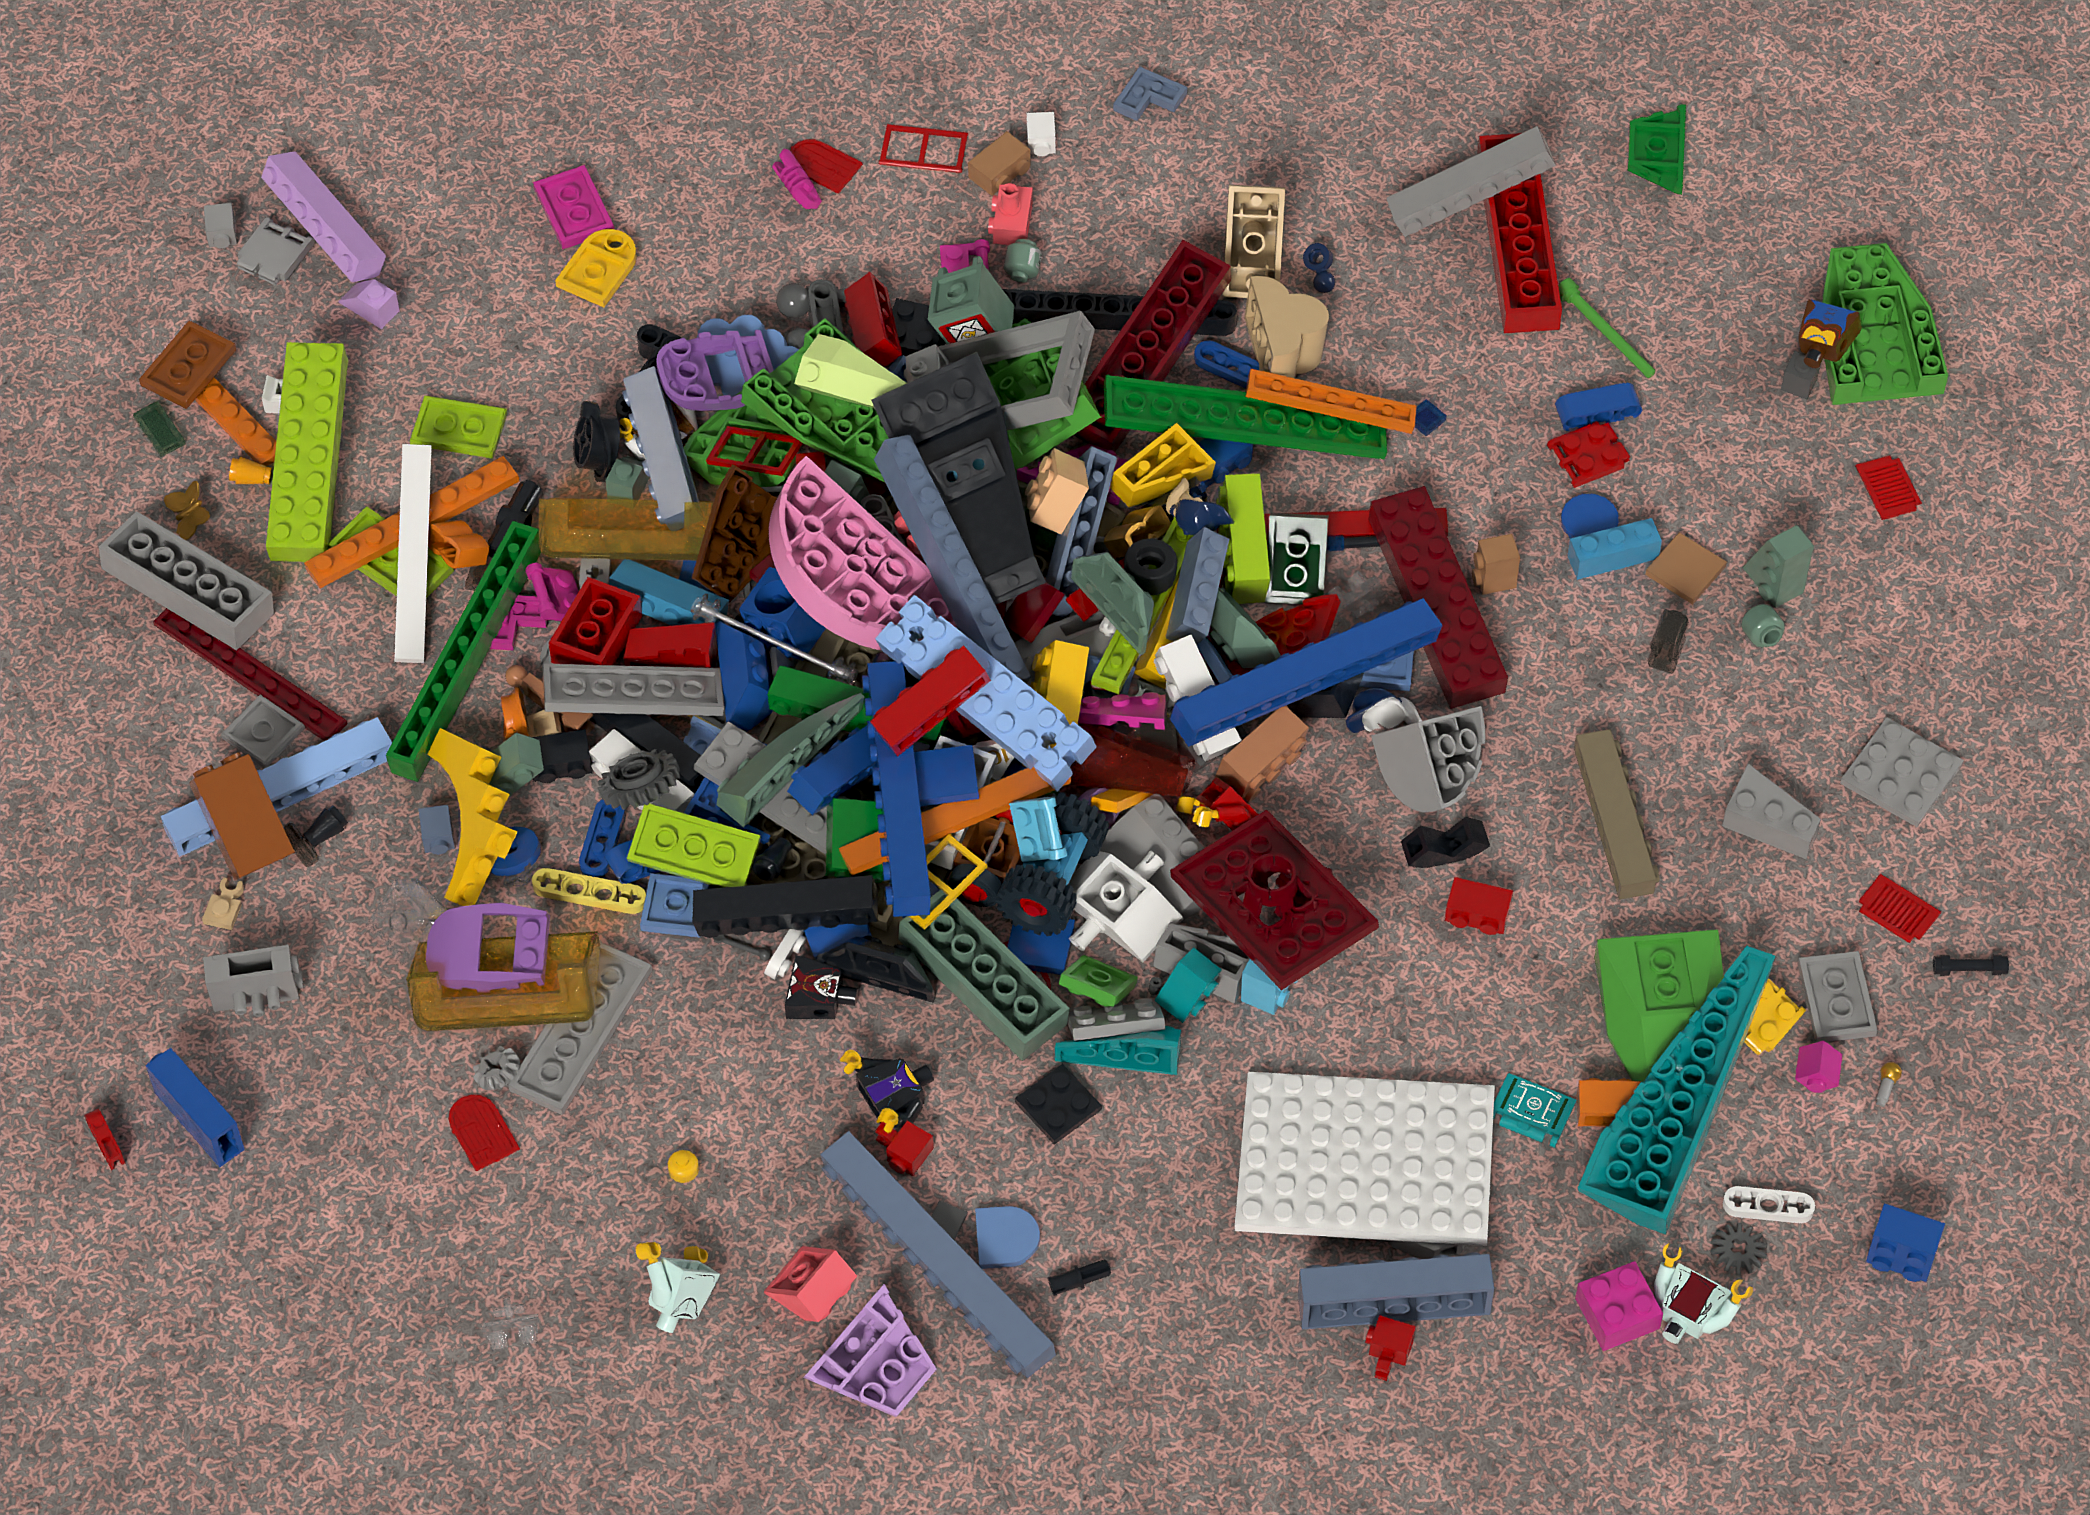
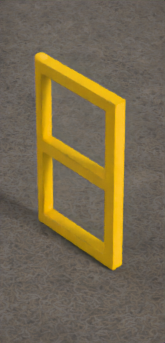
(952, 894)

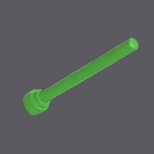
(1569, 292)

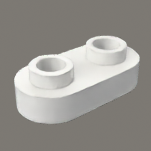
(779, 962)

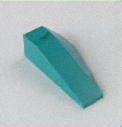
(1142, 1051)

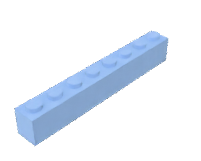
(293, 779)

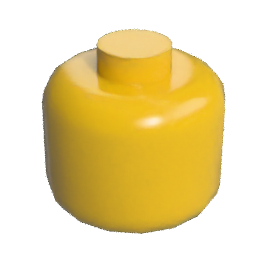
(683, 1166)

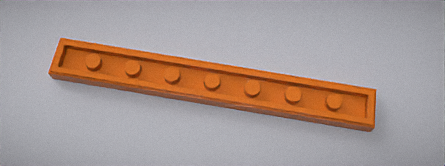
(953, 816)

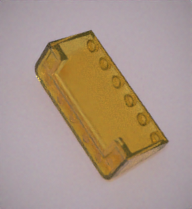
(618, 529)
(564, 998)

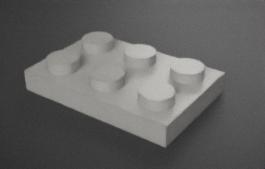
(1837, 997)
(1118, 1020)

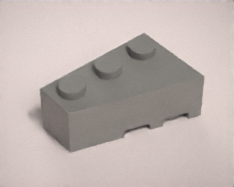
(1770, 815)
(1221, 950)

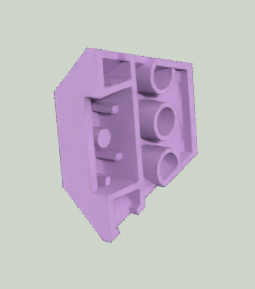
(875, 1359)

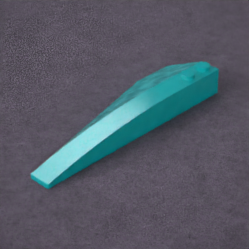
(1659, 1133)

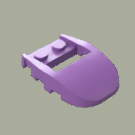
(687, 376)
(457, 940)

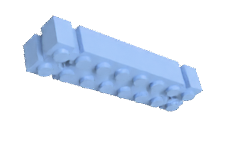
(1001, 709)

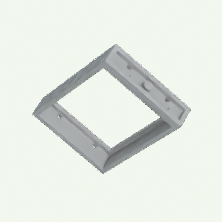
(1069, 331)

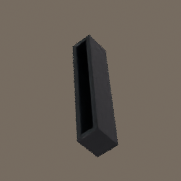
(785, 906)

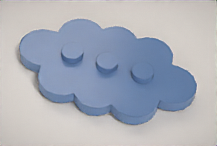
(725, 366)

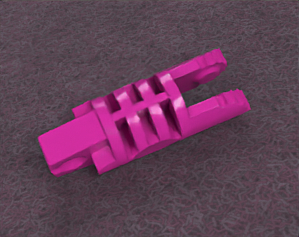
(796, 180)

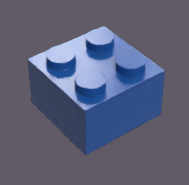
(1905, 1243)

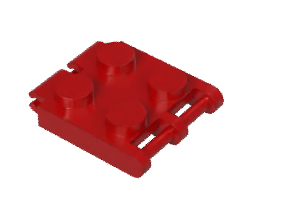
(1590, 452)

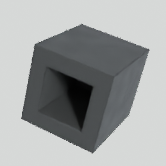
(1799, 377)

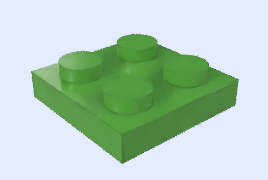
(1097, 981)

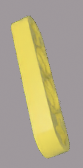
(591, 886)

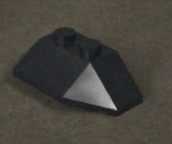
(880, 966)

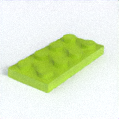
(385, 568)
(693, 847)

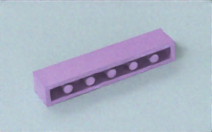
(323, 216)

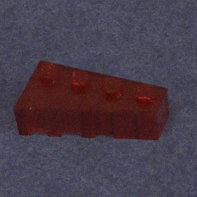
(1131, 765)

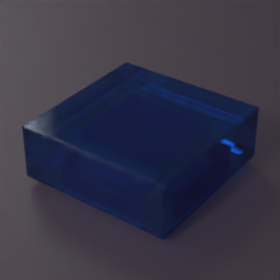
(1428, 417)

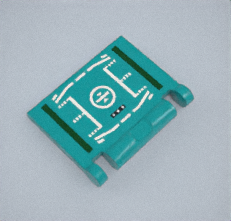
(1532, 1109)

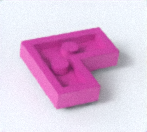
(523, 613)

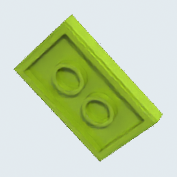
(459, 426)

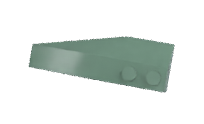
(773, 766)

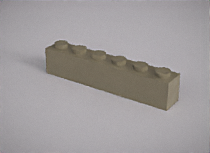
(1616, 814)

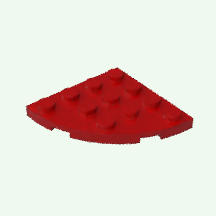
(1295, 627)

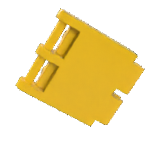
(1772, 1019)

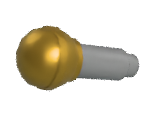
(1890, 1074)

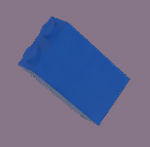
(195, 1107)

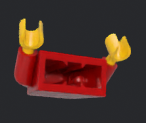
(1217, 802)

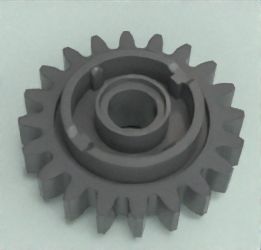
(639, 779)

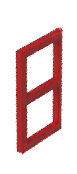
(920, 164)
(747, 463)

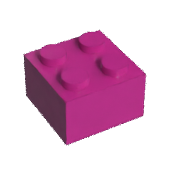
(1619, 1306)

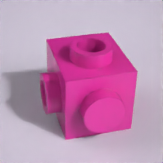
(1818, 1066)

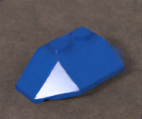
(744, 676)

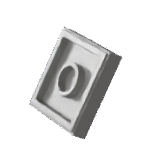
(262, 731)

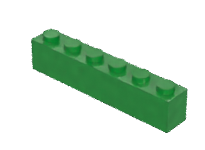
(806, 694)

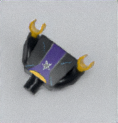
(889, 1087)

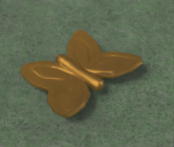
(190, 510)

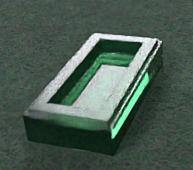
(159, 429)

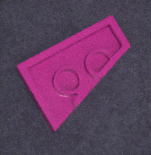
(1133, 710)

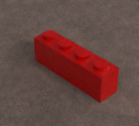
(872, 320)
(930, 700)

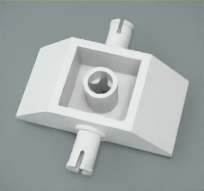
(1121, 904)

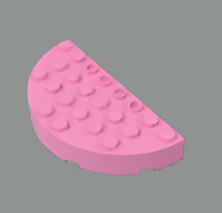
(843, 560)

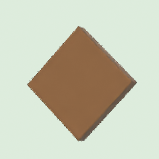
(1686, 568)

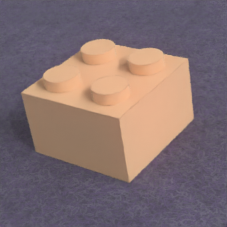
(1056, 490)

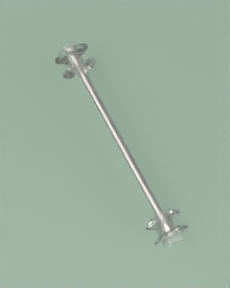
(711, 611)

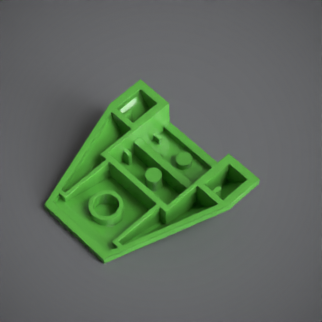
(737, 447)

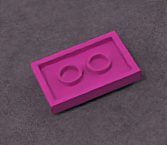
(572, 206)

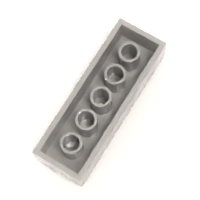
(186, 580)

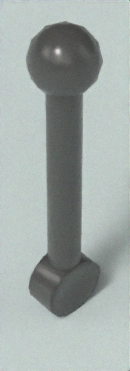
(763, 954)

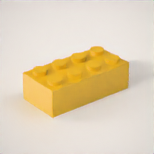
(1061, 677)

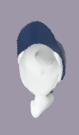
(1380, 707)

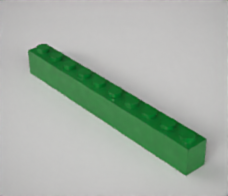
(464, 651)

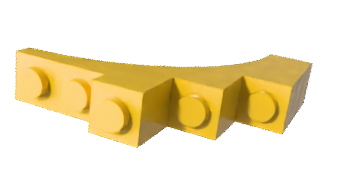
(480, 807)

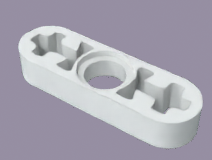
(1777, 1196)

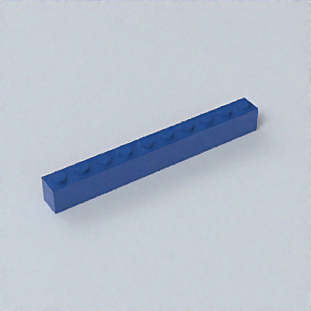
(1305, 672)
(897, 800)

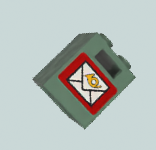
(968, 303)

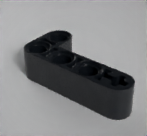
(650, 341)

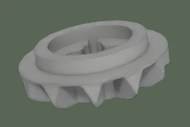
(495, 1078)

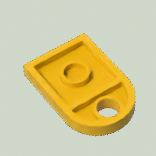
(598, 269)

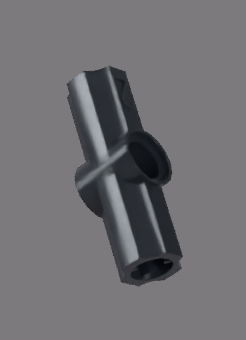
(518, 509)

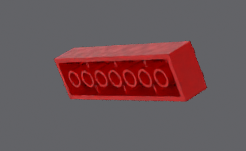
(1522, 253)

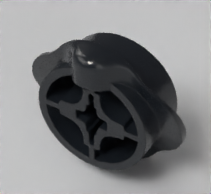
(596, 440)

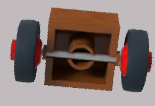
(997, 846)

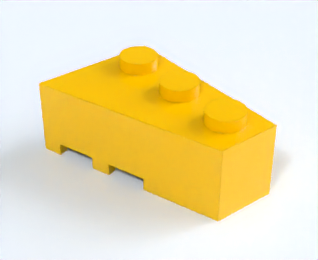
(1161, 467)

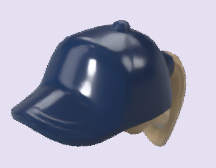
(1193, 513)

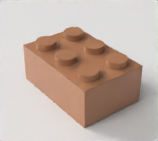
(1263, 753)

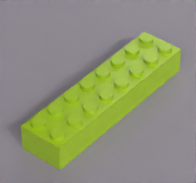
(307, 451)

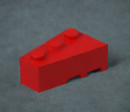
(673, 646)

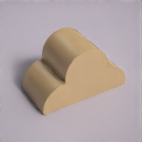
(1253, 235)
(1284, 327)

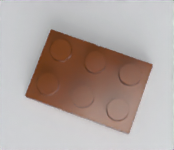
(187, 364)

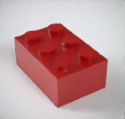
(595, 625)

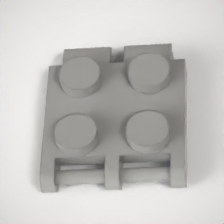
(273, 254)

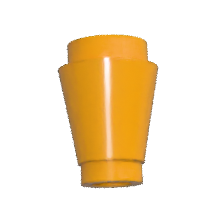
(249, 472)

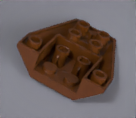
(734, 535)

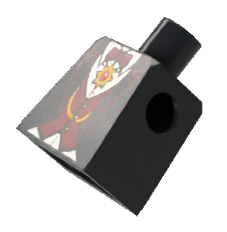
(816, 990)

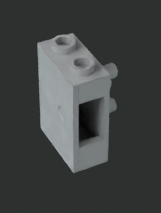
(252, 979)

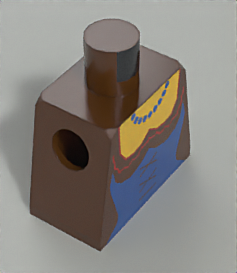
(1827, 332)

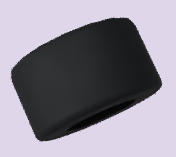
(1151, 553)

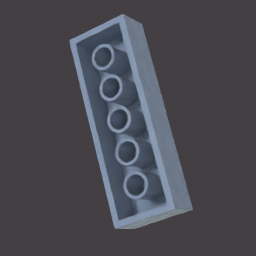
(1395, 1289)

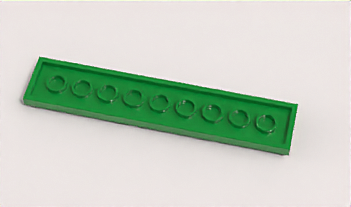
(1235, 418)

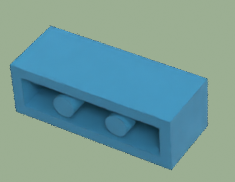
(1614, 548)

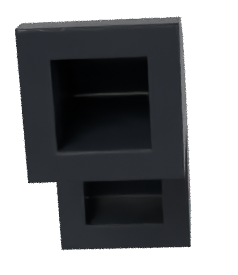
(1433, 848)

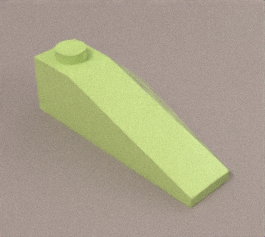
(843, 372)

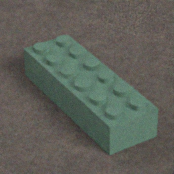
(986, 977)

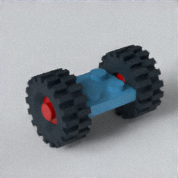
(1038, 891)

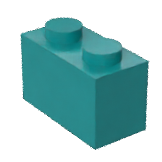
(1188, 985)

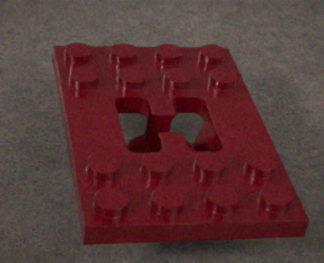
(1304, 934)

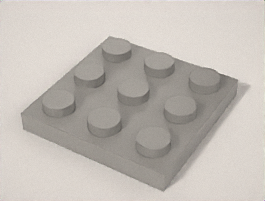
(1902, 772)

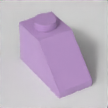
(372, 302)

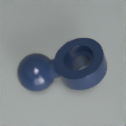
(1323, 281)

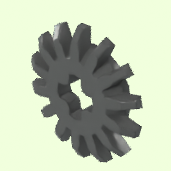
(1736, 1259)

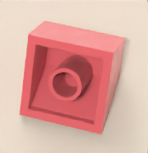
(812, 1283)

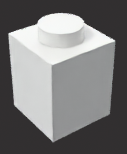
(1041, 133)

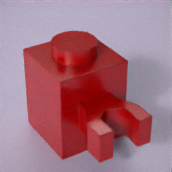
(905, 1148)
(1391, 1343)

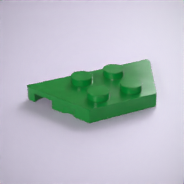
(1658, 148)

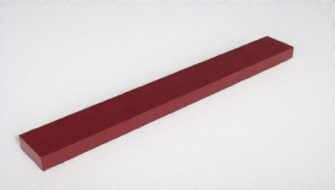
(253, 675)

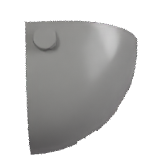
(1432, 759)

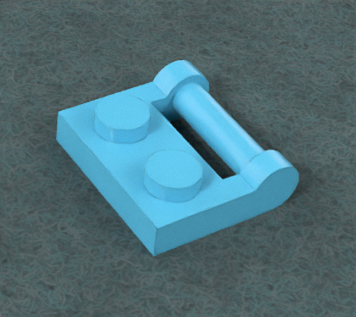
(1037, 829)

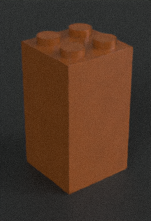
(240, 815)

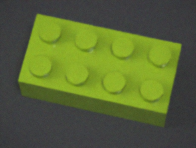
(1247, 552)

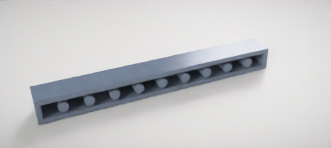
(945, 552)
(938, 1255)

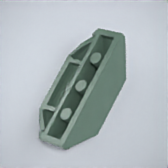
(1116, 596)
(1239, 634)

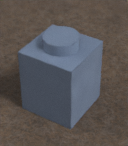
(436, 829)

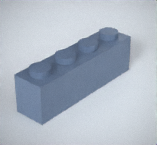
(1197, 586)

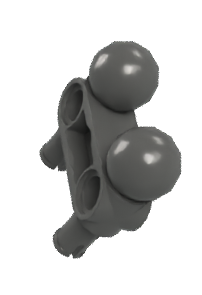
(819, 299)

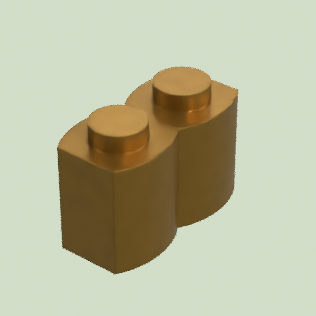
(1137, 525)

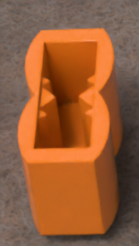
(457, 544)

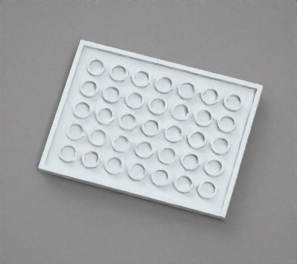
(1366, 1158)

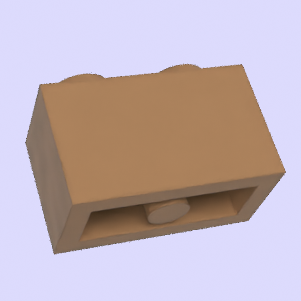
(999, 163)
(1496, 564)

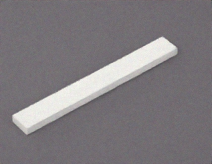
(413, 553)

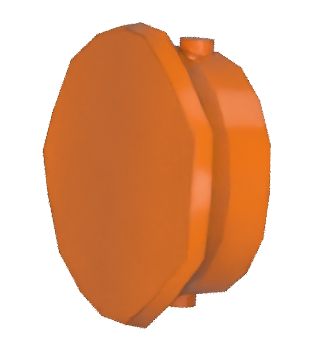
(514, 714)

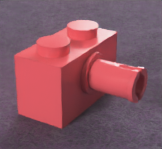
(1012, 214)

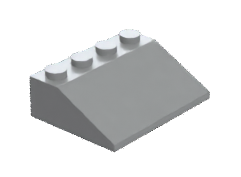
(1156, 829)

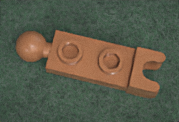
(533, 688)

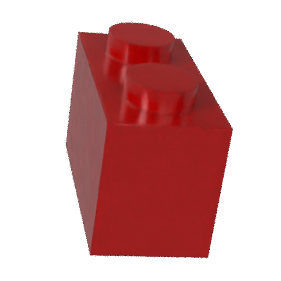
(1478, 906)

